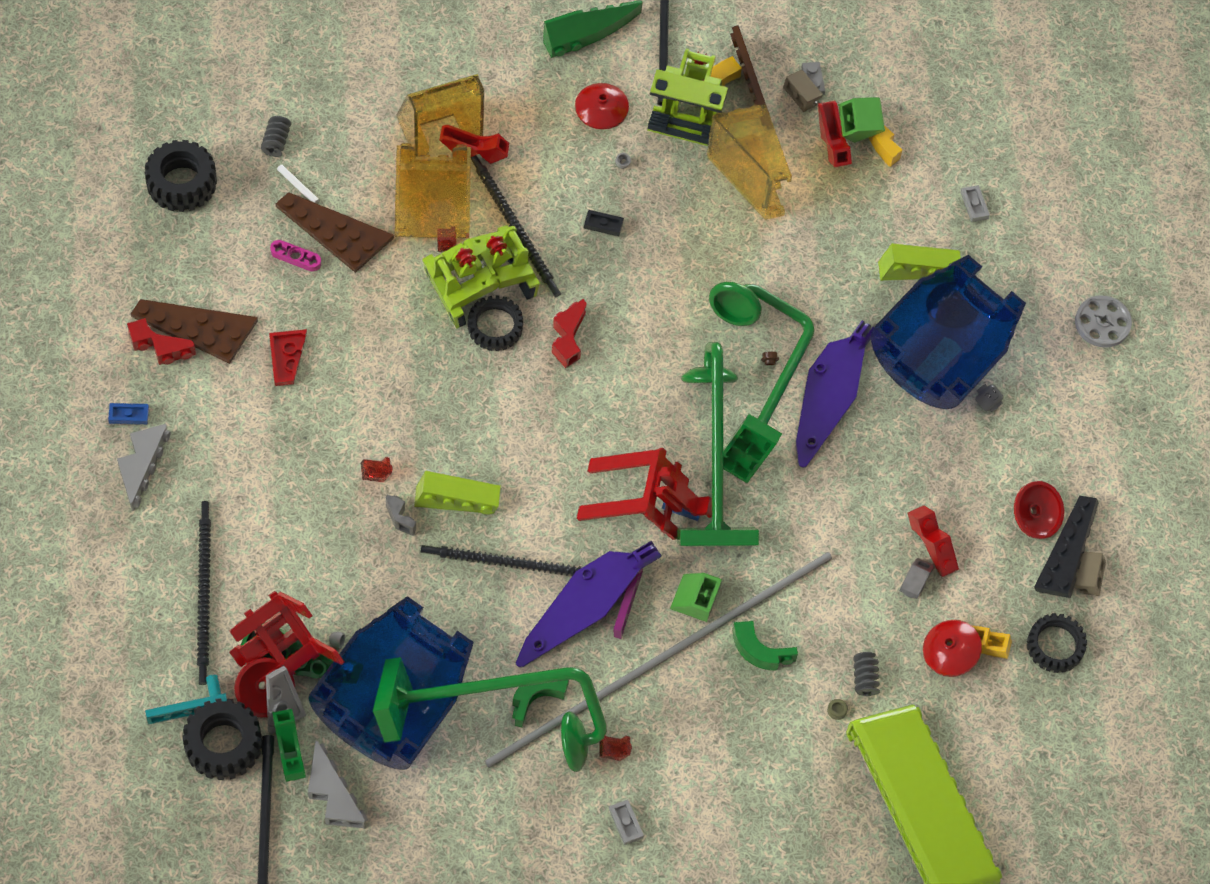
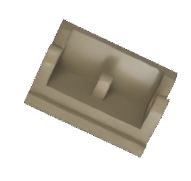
(802, 90)
(1090, 573)

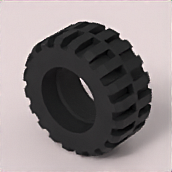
(176, 156)
(216, 715)

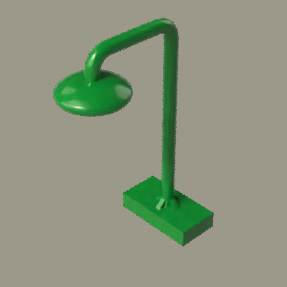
(754, 438)
(717, 531)
(396, 693)

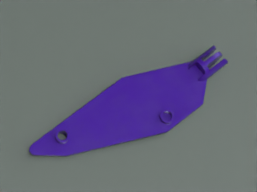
(830, 390)
(585, 599)

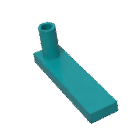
(186, 708)

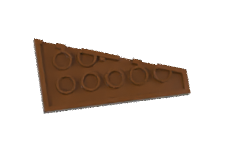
(748, 69)
(341, 235)
(210, 330)

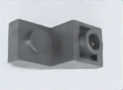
(396, 508)
(916, 578)

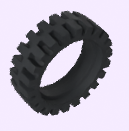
(499, 304)
(1066, 624)

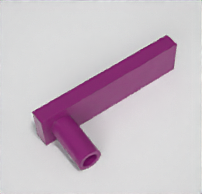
(626, 606)

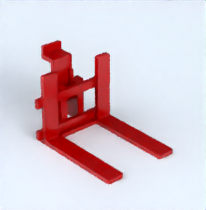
(674, 495)
(272, 641)

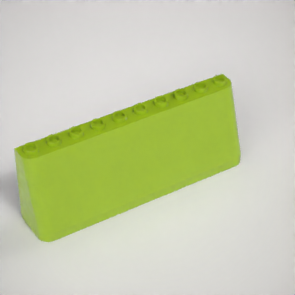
(923, 798)

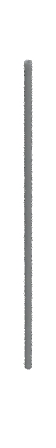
(661, 657)

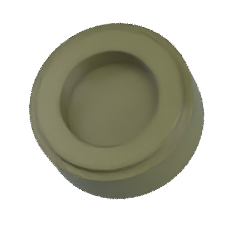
(837, 709)

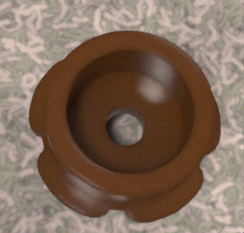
(770, 358)

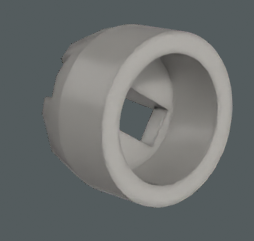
(620, 157)
(337, 639)

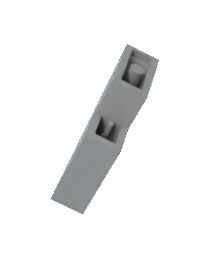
(137, 467)
(328, 786)

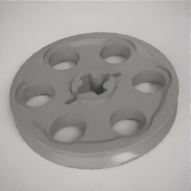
(1097, 316)

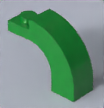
(757, 653)
(527, 694)
(288, 745)

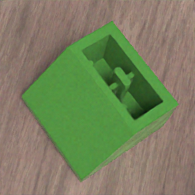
(861, 118)
(696, 595)

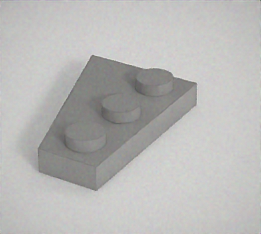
(281, 696)

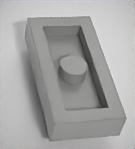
(814, 72)
(974, 203)
(626, 822)

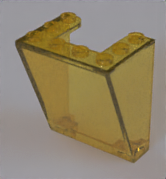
(457, 98)
(750, 156)
(432, 193)

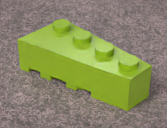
(914, 262)
(456, 494)

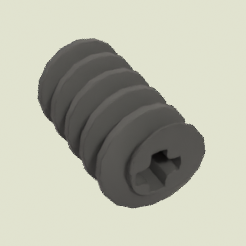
(275, 136)
(866, 674)

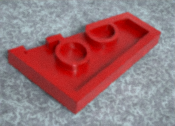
(286, 355)

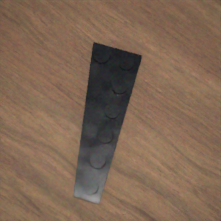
(1061, 567)

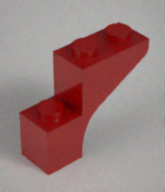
(831, 133)
(491, 148)
(567, 325)
(166, 347)
(937, 542)

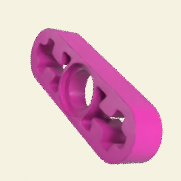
(310, 256)

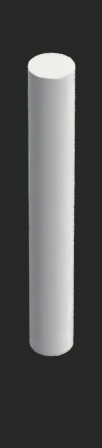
(292, 179)

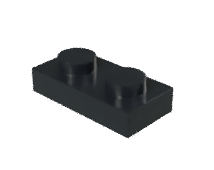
(603, 223)

